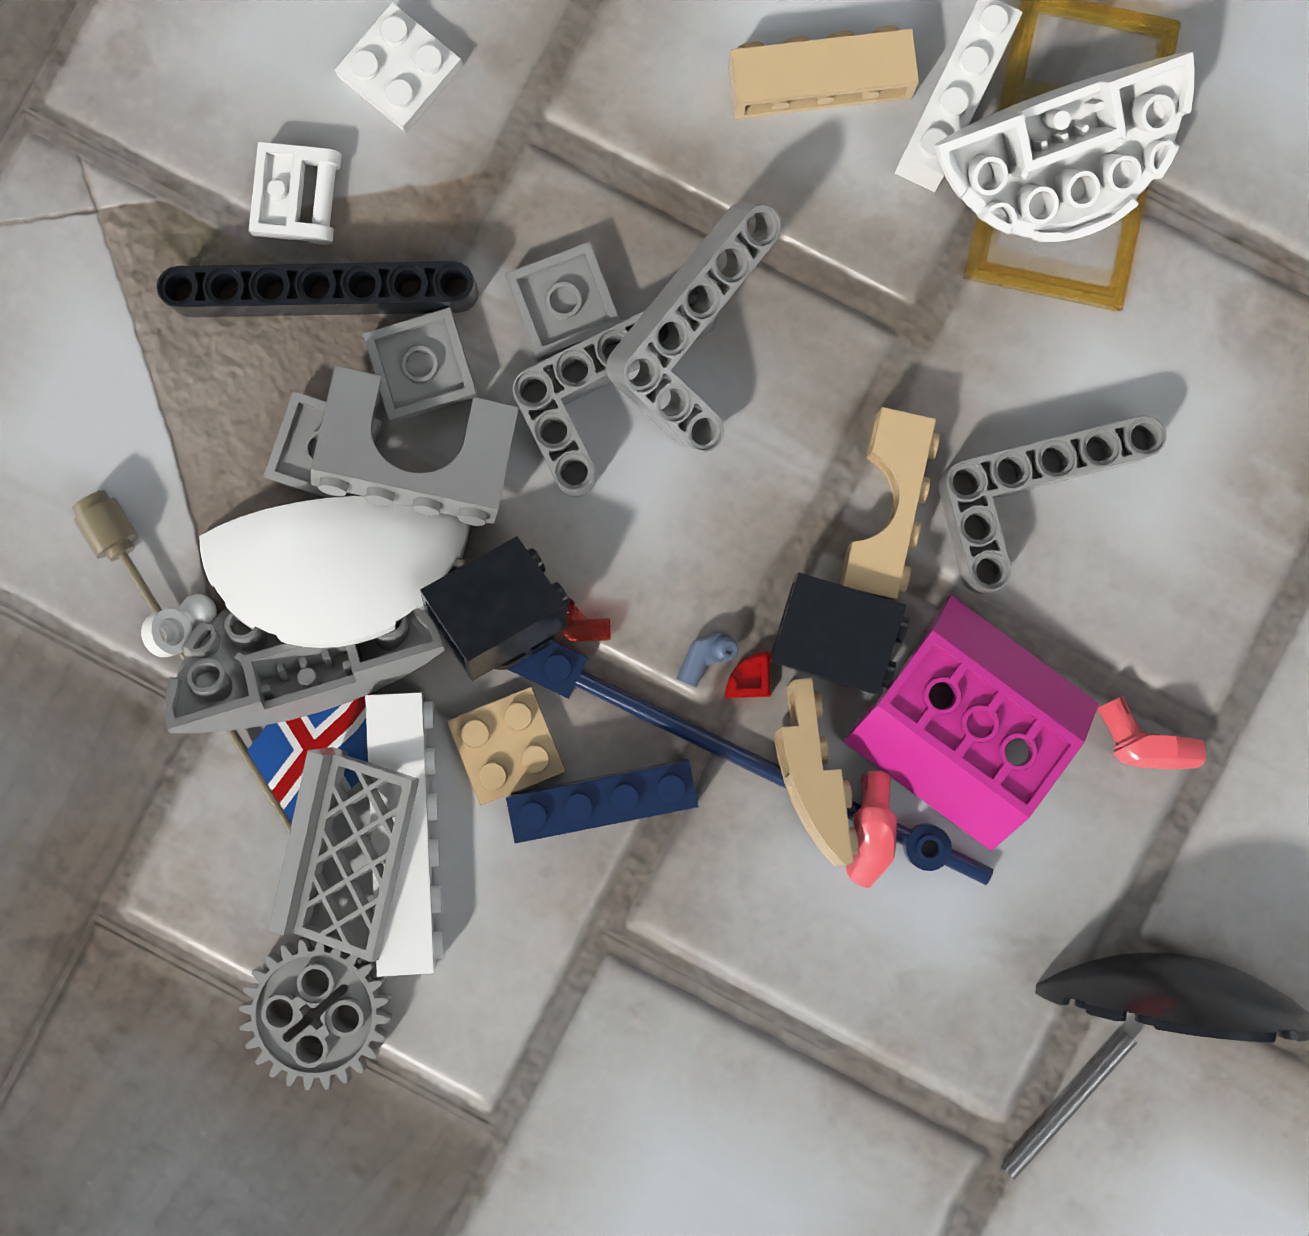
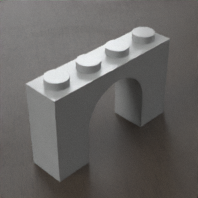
(350, 462)

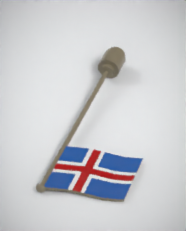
(281, 747)

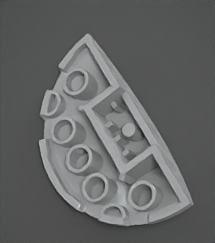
(254, 680)

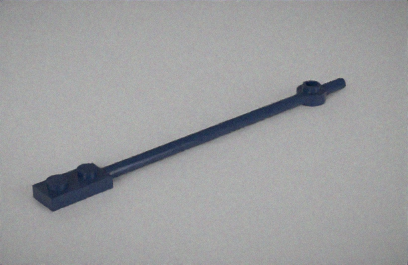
(562, 671)

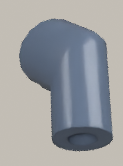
(705, 652)

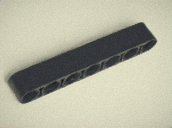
(300, 278)

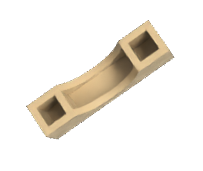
(900, 450)

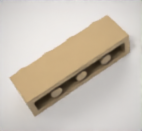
(823, 72)

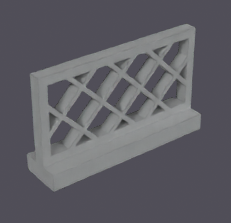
(313, 833)

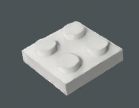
(399, 67)

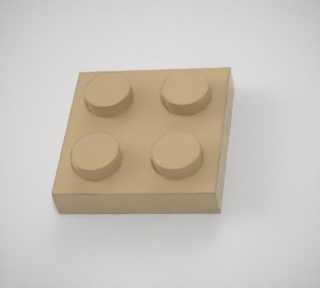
(506, 746)

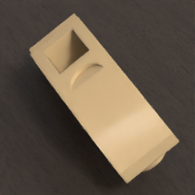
(816, 794)

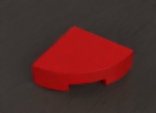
(750, 678)

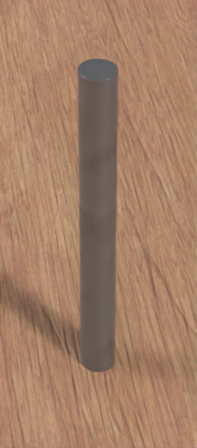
(1068, 1105)

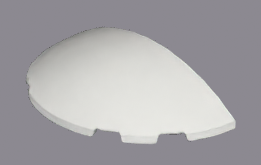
(1074, 153)
(329, 567)

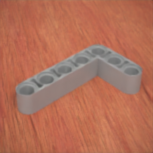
(687, 323)
(562, 392)
(1030, 474)

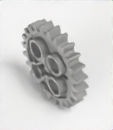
(341, 1042)

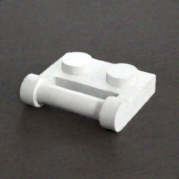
(280, 191)

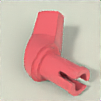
(1150, 750)
(875, 830)

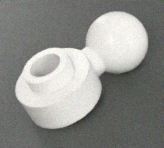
(176, 625)

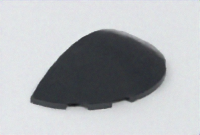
(1179, 997)

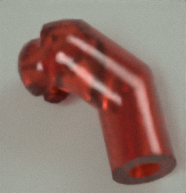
(585, 629)

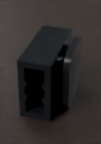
(497, 608)
(839, 634)

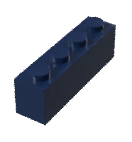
(601, 800)

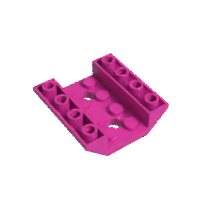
(958, 753)

